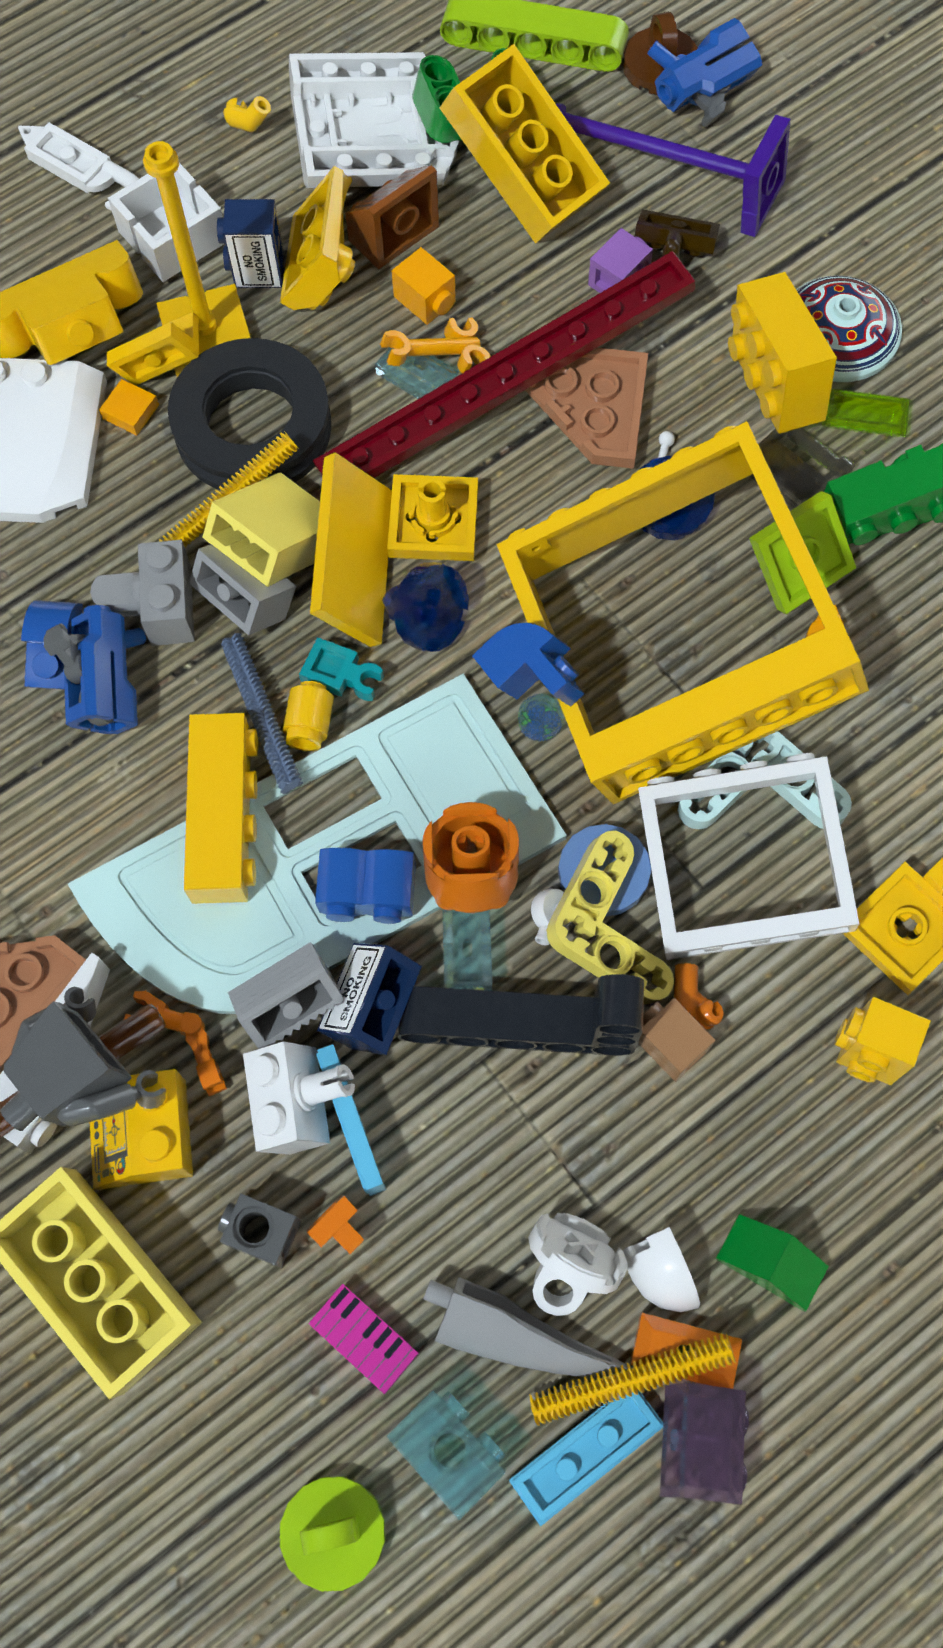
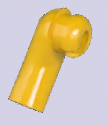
(246, 118)

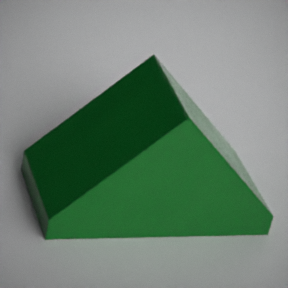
(773, 1261)

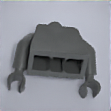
(68, 1071)

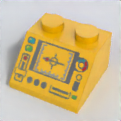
(144, 1142)

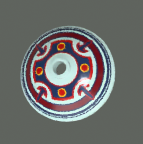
(861, 337)

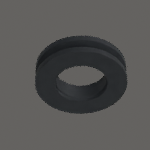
(241, 367)

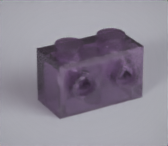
(704, 1444)

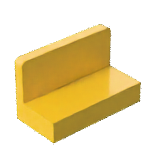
(157, 350)

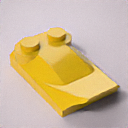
(316, 246)

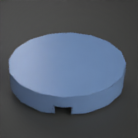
(634, 883)

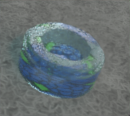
(540, 717)

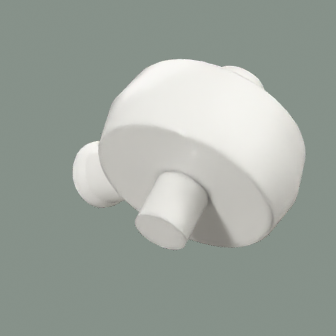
(542, 911)

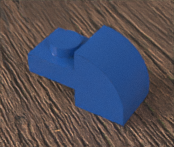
(40, 667)

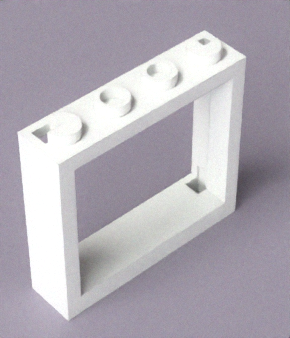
(762, 931)

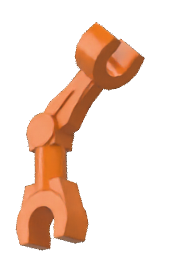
(194, 1029)

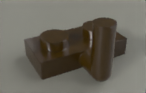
(677, 232)

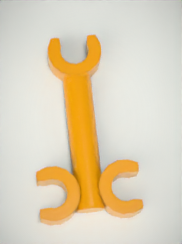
(456, 343)

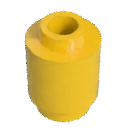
(308, 716)

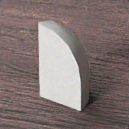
(662, 1272)

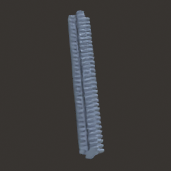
(261, 714)

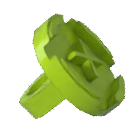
(332, 1533)

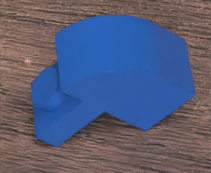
(525, 654)

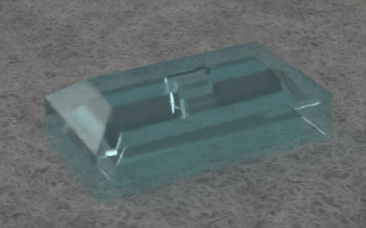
(411, 378)
(463, 971)

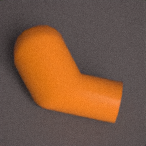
(687, 994)

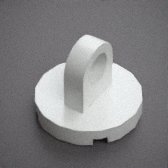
(577, 1255)

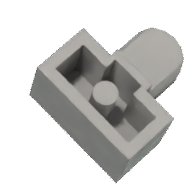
(155, 593)

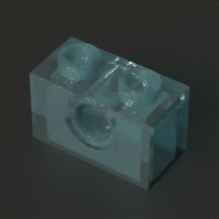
(455, 1485)

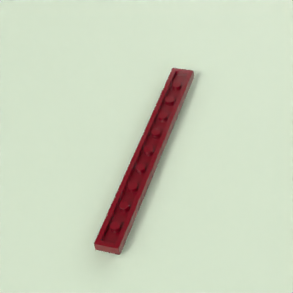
(516, 367)

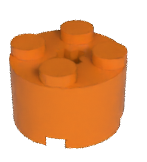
(471, 858)

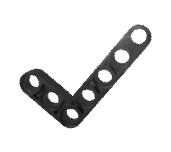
(529, 1021)

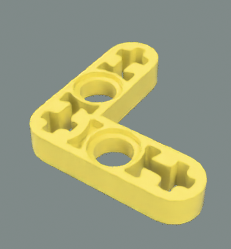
(590, 919)

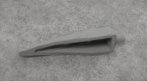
(502, 1331)

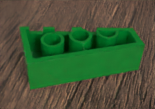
(890, 497)

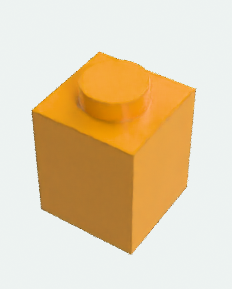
(424, 286)

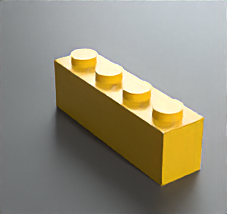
(218, 809)

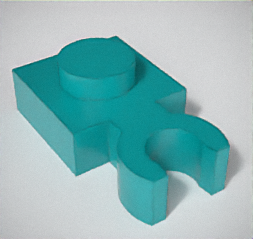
(338, 668)

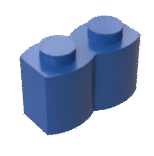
(365, 884)

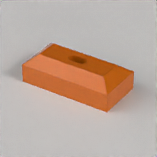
(660, 1335)

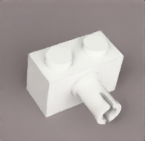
(290, 1097)

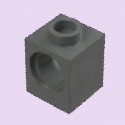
(274, 1246)

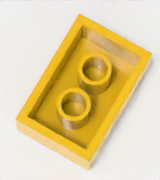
(781, 352)

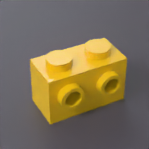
(880, 1041)

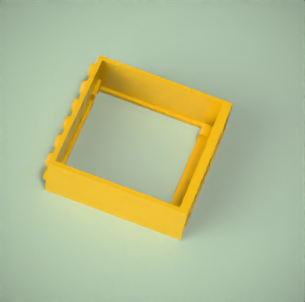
(726, 710)

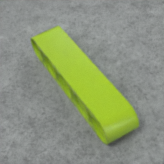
(537, 31)

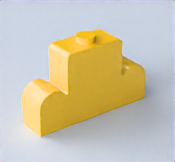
(69, 305)

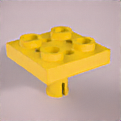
(433, 503)

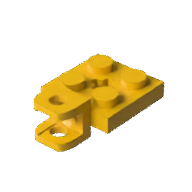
(903, 897)

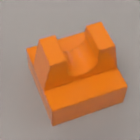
(334, 1223)

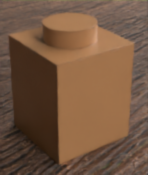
(674, 1038)

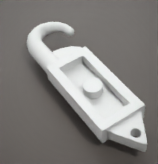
(73, 159)

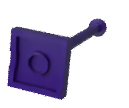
(760, 177)

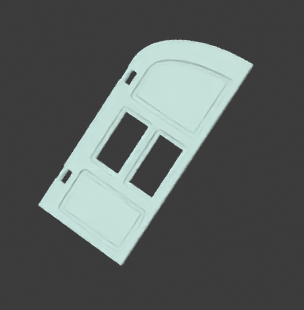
(419, 761)

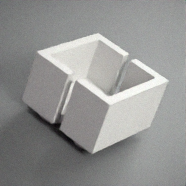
(145, 227)

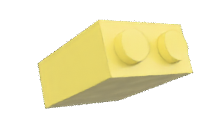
(266, 528)

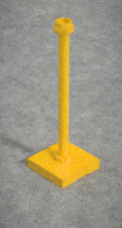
(218, 308)

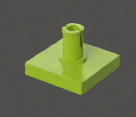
(825, 541)

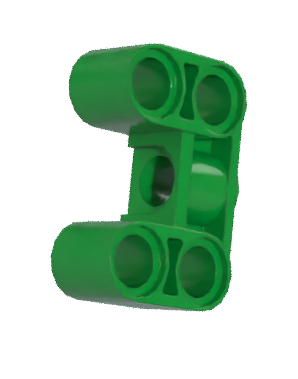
(432, 86)

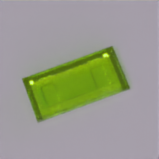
(867, 413)

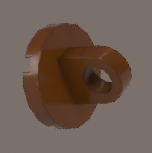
(640, 67)

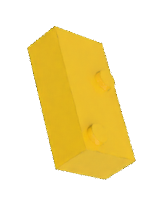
(524, 143)

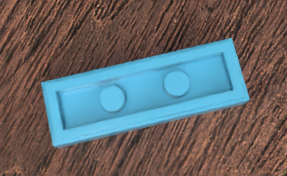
(353, 1129)
(585, 1455)

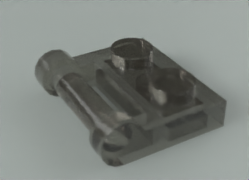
(793, 475)

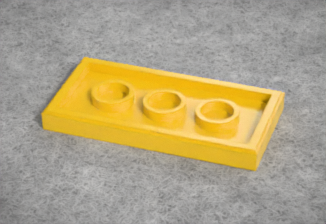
(351, 551)

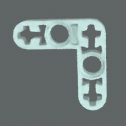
(777, 753)

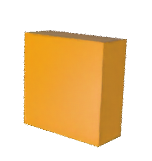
(129, 407)

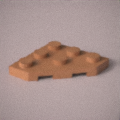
(598, 403)
(30, 981)

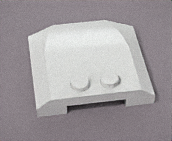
(361, 117)
(47, 436)

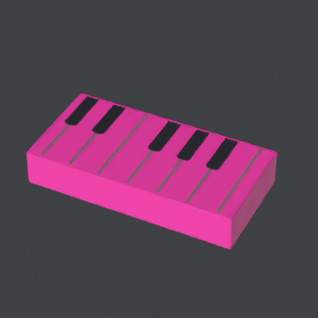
(363, 1339)

